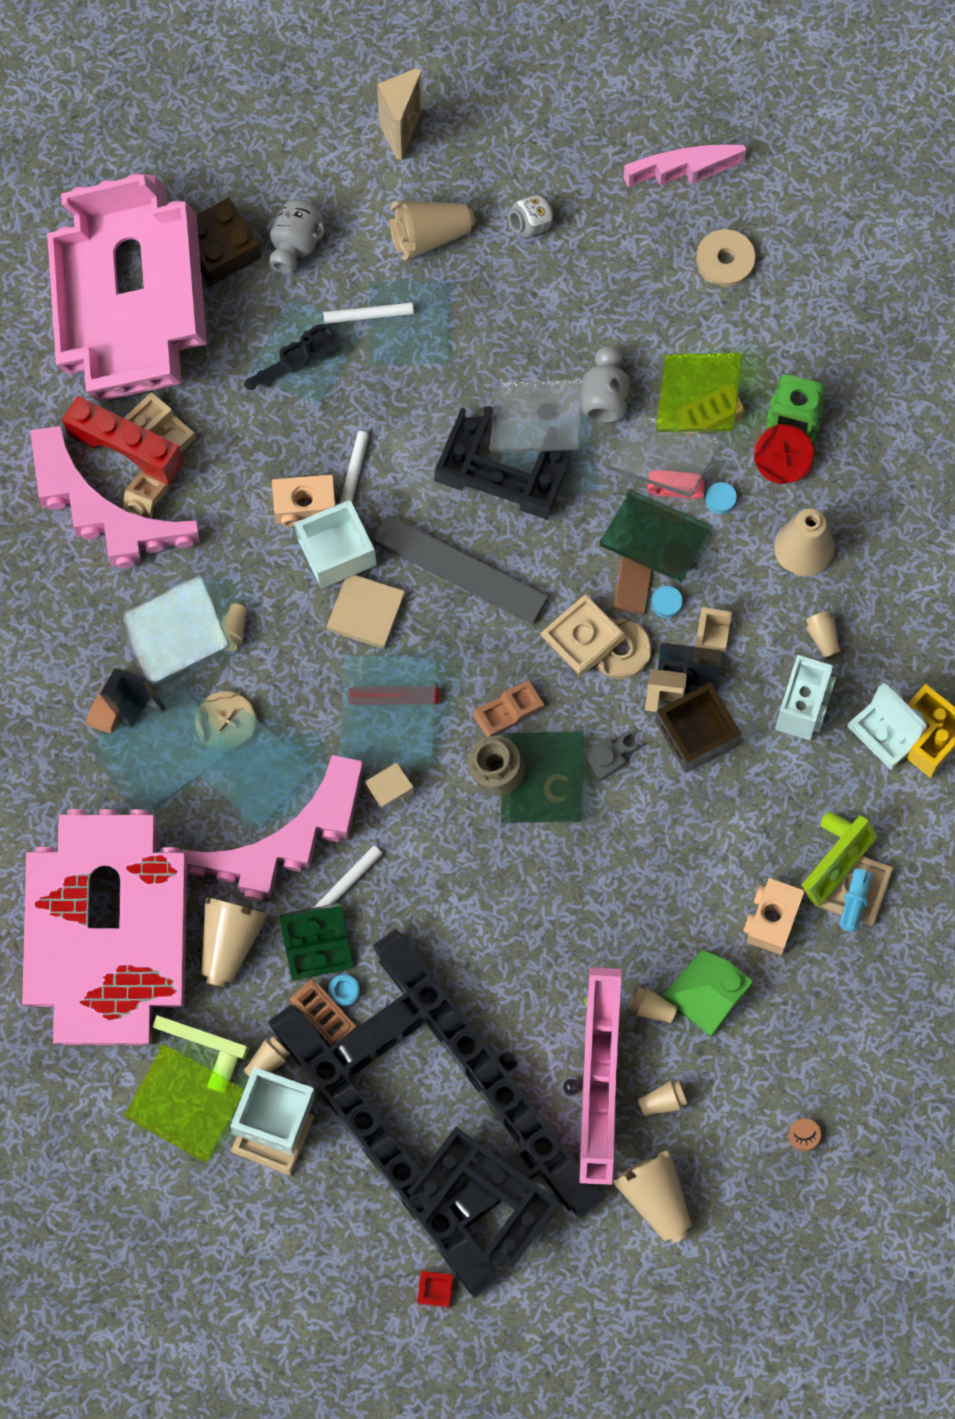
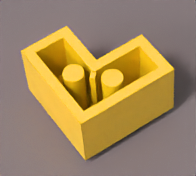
(939, 737)

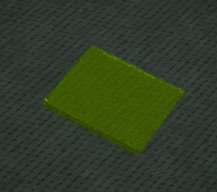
(699, 392)
(184, 1103)

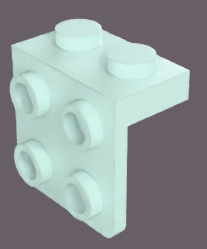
(888, 726)

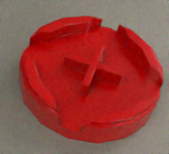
(783, 453)

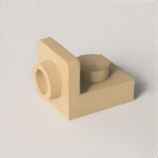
(143, 495)

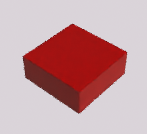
(435, 1289)

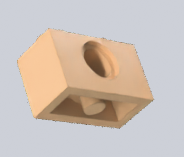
(290, 490)
(782, 899)

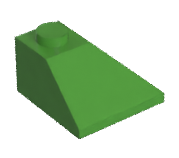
(708, 991)

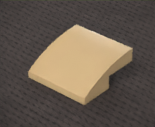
(159, 419)

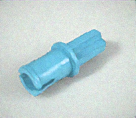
(855, 900)

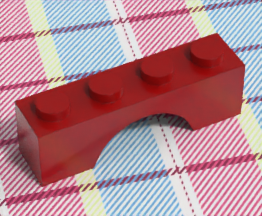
(147, 450)

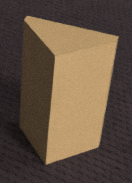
(400, 109)

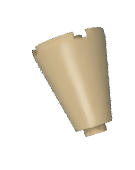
(427, 225)
(805, 544)
(227, 939)
(657, 1195)

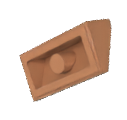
(632, 587)

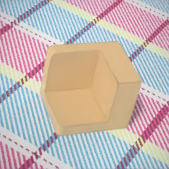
(713, 629)
(664, 686)
(389, 786)

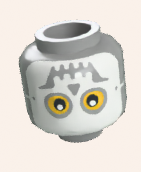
(530, 216)

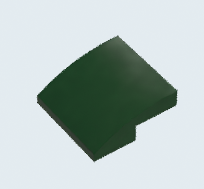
(316, 941)

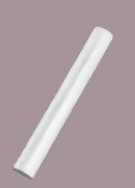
(368, 313)
(354, 466)
(350, 877)

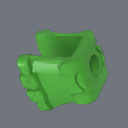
(810, 412)

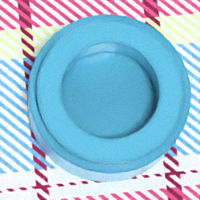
(721, 498)
(666, 602)
(344, 990)

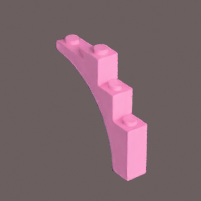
(92, 514)
(293, 845)
(600, 1076)

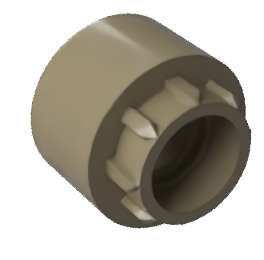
(506, 778)

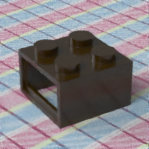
(225, 242)
(698, 727)

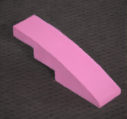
(694, 162)

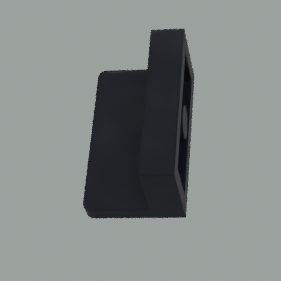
(699, 663)
(128, 696)

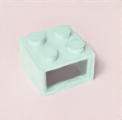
(335, 544)
(817, 678)
(273, 1111)

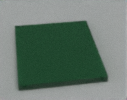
(655, 535)
(551, 781)

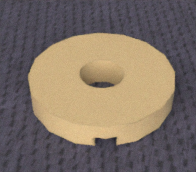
(730, 242)
(635, 660)

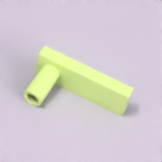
(229, 1050)

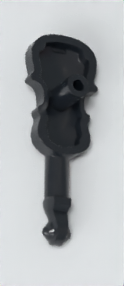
(316, 343)

